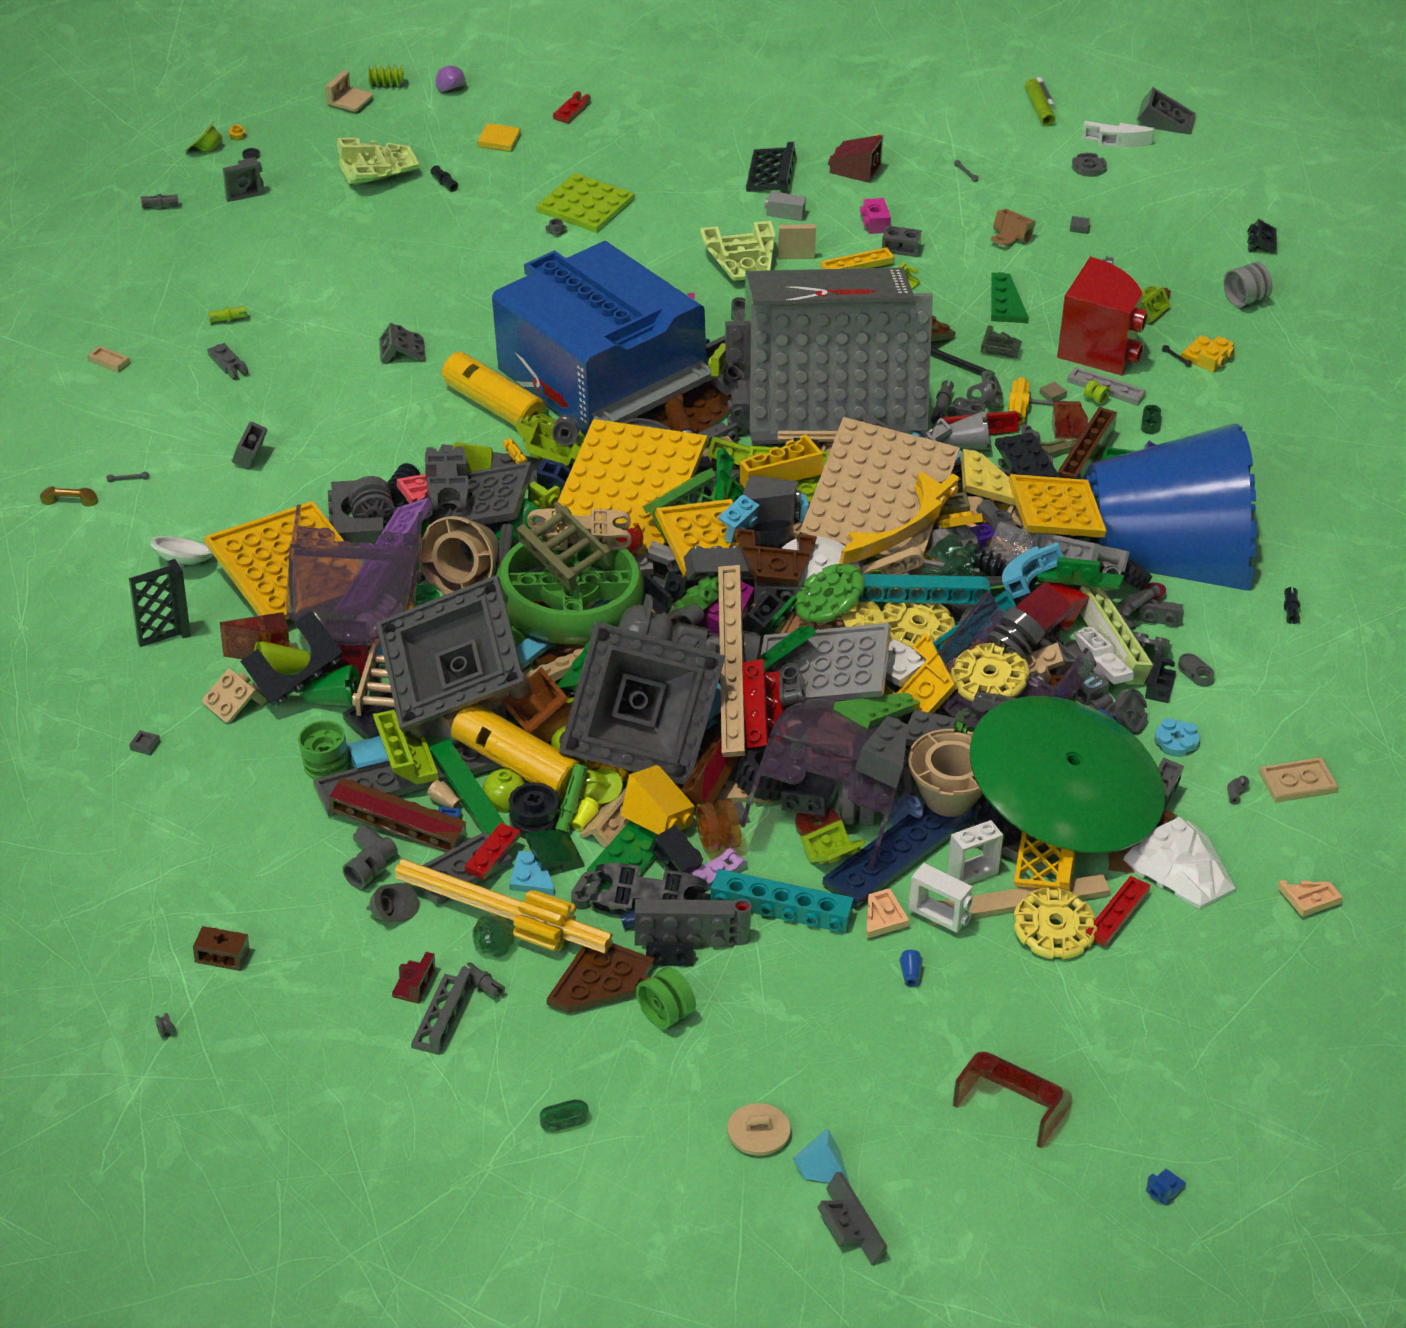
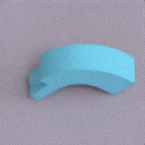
(1027, 566)

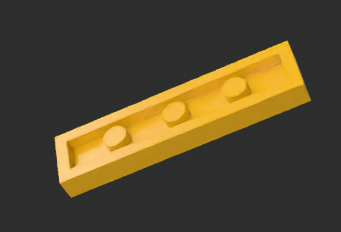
(867, 259)

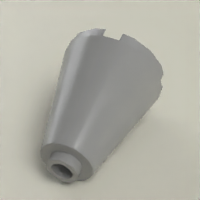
(970, 433)

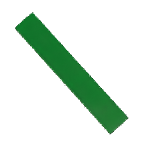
(466, 786)

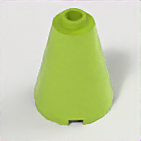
(283, 658)

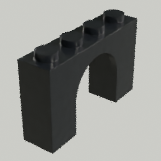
(323, 654)

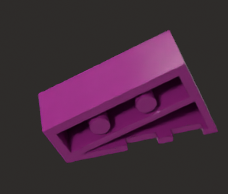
(711, 613)

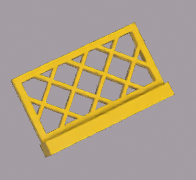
(1064, 865)

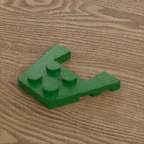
(725, 484)

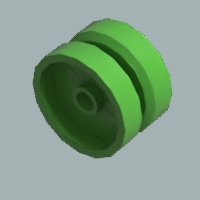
(665, 998)

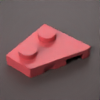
(413, 487)

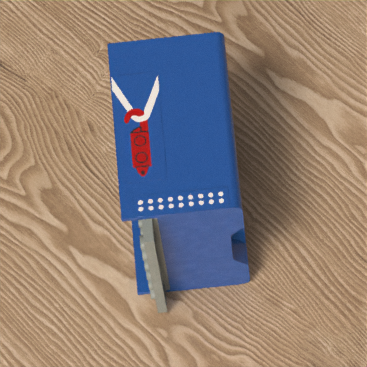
(599, 335)

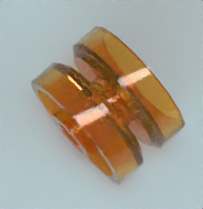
(718, 825)

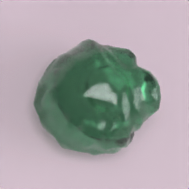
(493, 935)

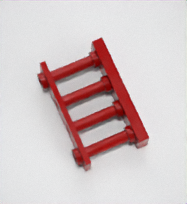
(761, 702)

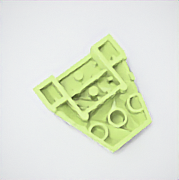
(373, 162)
(741, 251)

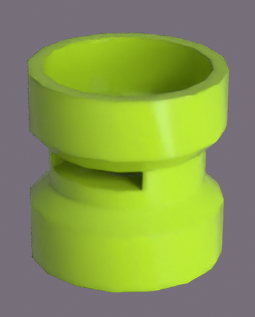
(1096, 392)

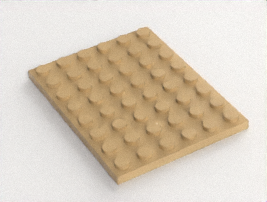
(872, 483)

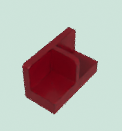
(414, 978)

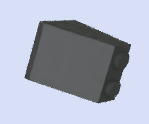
(776, 498)

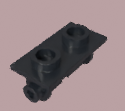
(671, 953)

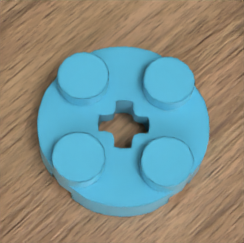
(1186, 733)

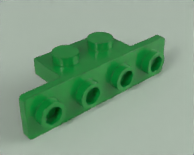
(1081, 572)

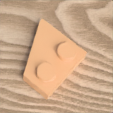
(1310, 896)
(884, 914)

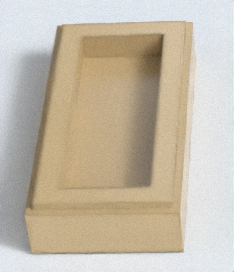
(108, 359)

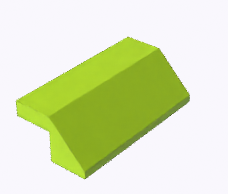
(406, 754)

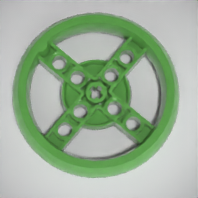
(568, 619)

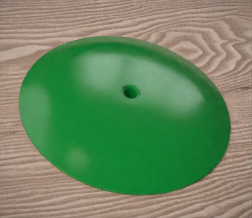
(1067, 774)

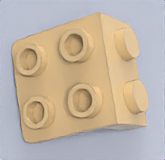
(343, 96)
(231, 695)

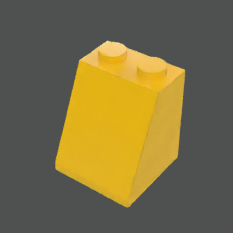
(656, 801)

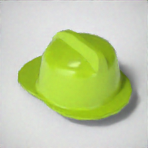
(208, 140)
(601, 785)

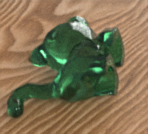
(956, 558)

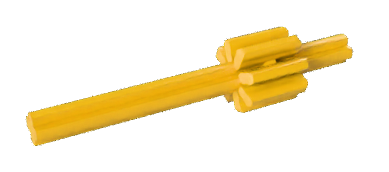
(537, 919)

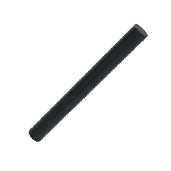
(957, 361)

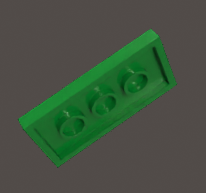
(628, 847)

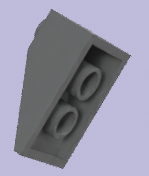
(1165, 113)
(730, 375)

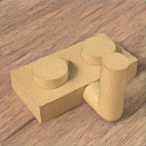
(1044, 660)

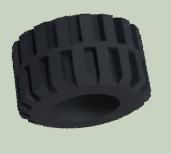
(746, 773)

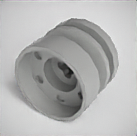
(1247, 284)

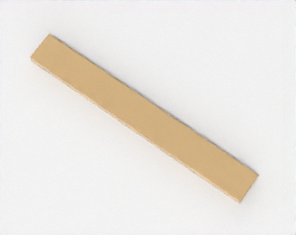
(1007, 900)

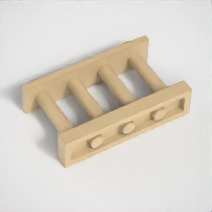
(361, 698)

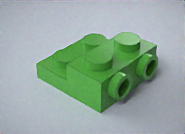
(700, 595)

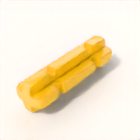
(514, 451)

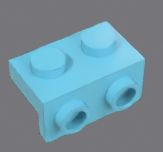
(739, 515)

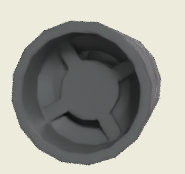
(565, 430)
(364, 867)

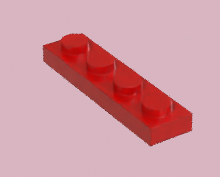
(997, 422)
(1119, 910)

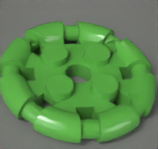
(844, 584)

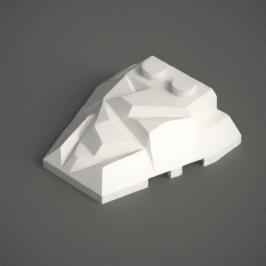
(1184, 861)

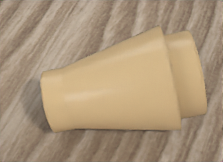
(443, 794)

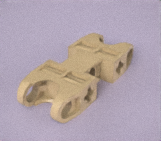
(609, 528)

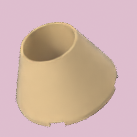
(443, 557)
(944, 772)

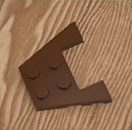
(775, 564)

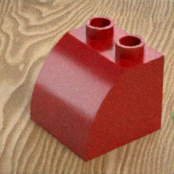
(1102, 318)

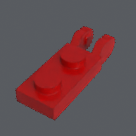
(572, 107)

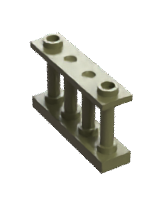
(555, 563)

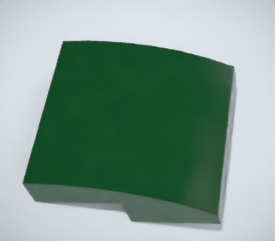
(554, 849)

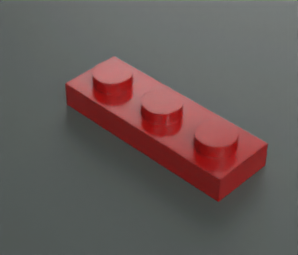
(492, 851)

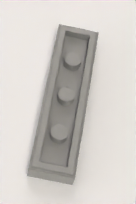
(1117, 389)

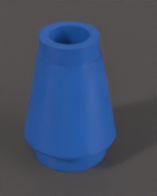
(911, 967)

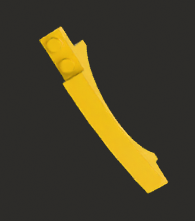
(931, 498)

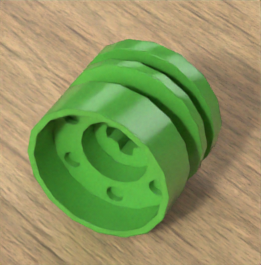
(323, 749)

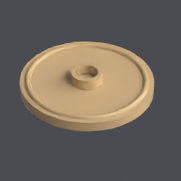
(758, 1129)

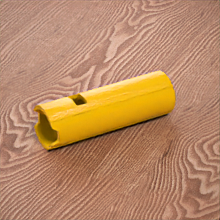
(490, 389)
(513, 747)

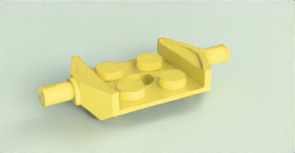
(863, 614)

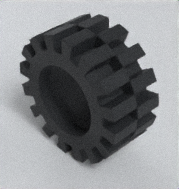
(1136, 575)

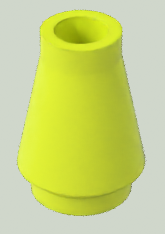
(586, 812)

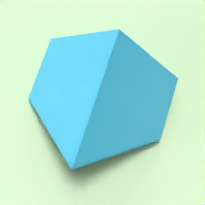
(820, 1159)

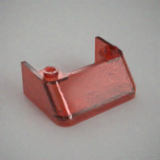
(1019, 1081)

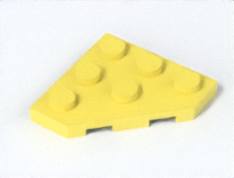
(984, 478)

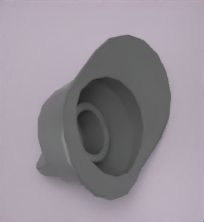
(393, 902)

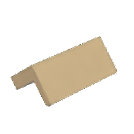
(607, 822)

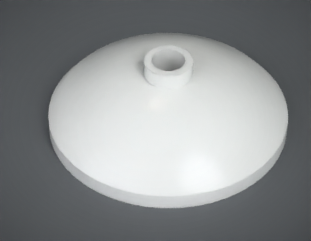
(183, 550)

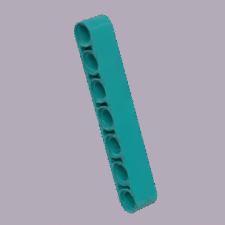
(926, 589)

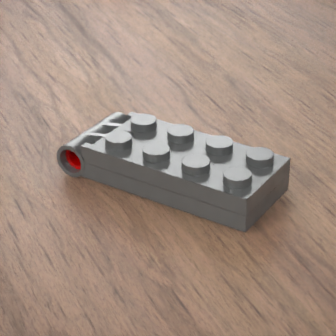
(693, 921)

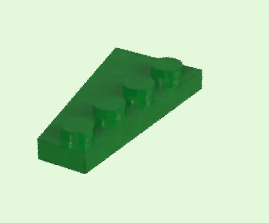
(1005, 300)
(786, 645)

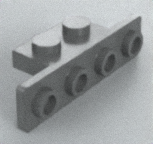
(850, 1220)

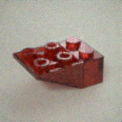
(241, 635)

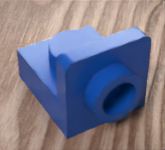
(1165, 1186)

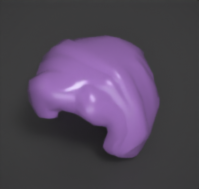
(449, 78)

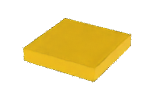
(498, 137)

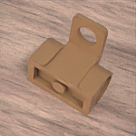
(1012, 227)

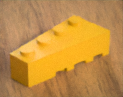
(791, 462)

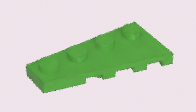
(873, 710)

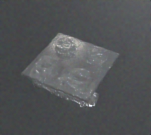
(1011, 541)

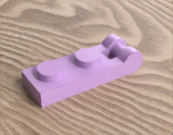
(709, 870)

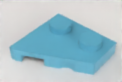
(529, 876)

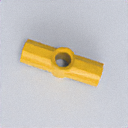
(1019, 398)

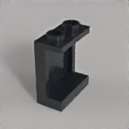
(811, 795)

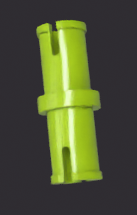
(227, 314)

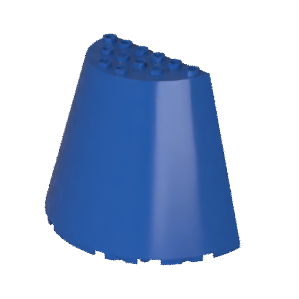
(1183, 507)

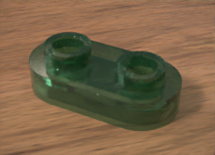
(561, 1115)

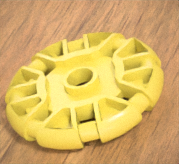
(926, 613)
(994, 659)
(1051, 934)

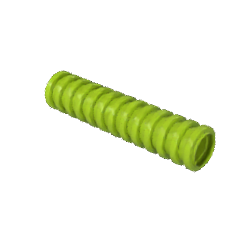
(1039, 102)

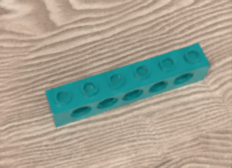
(785, 900)

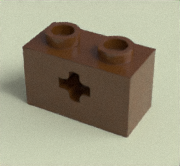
(221, 948)

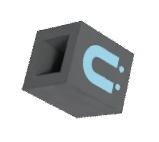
(1092, 688)

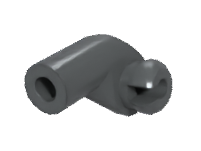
(1235, 787)

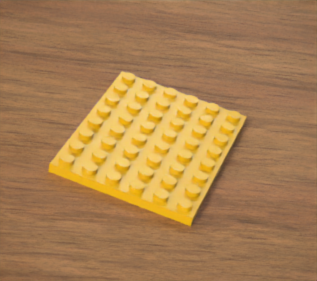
(629, 467)

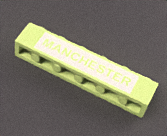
(1105, 619)

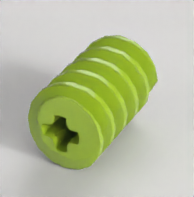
(385, 75)

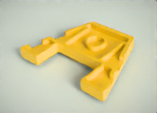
(931, 682)

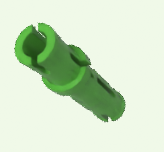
(571, 798)

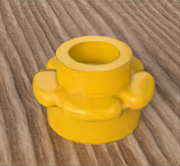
(237, 132)

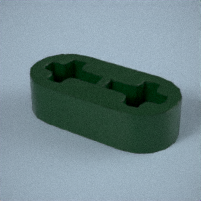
(1150, 419)

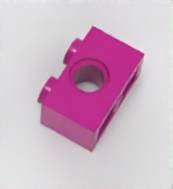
(875, 215)

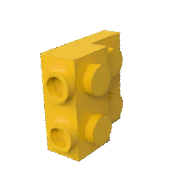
(1209, 353)

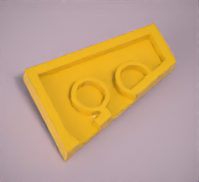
(957, 519)

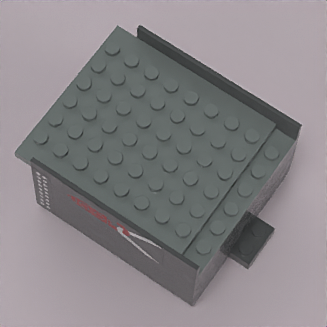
(832, 349)

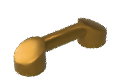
(50, 494)

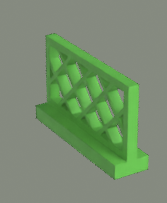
(683, 491)

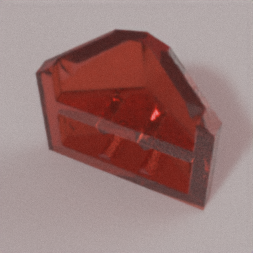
(1068, 419)

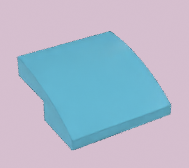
(367, 752)

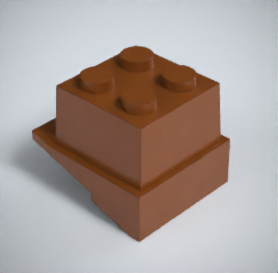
(542, 709)

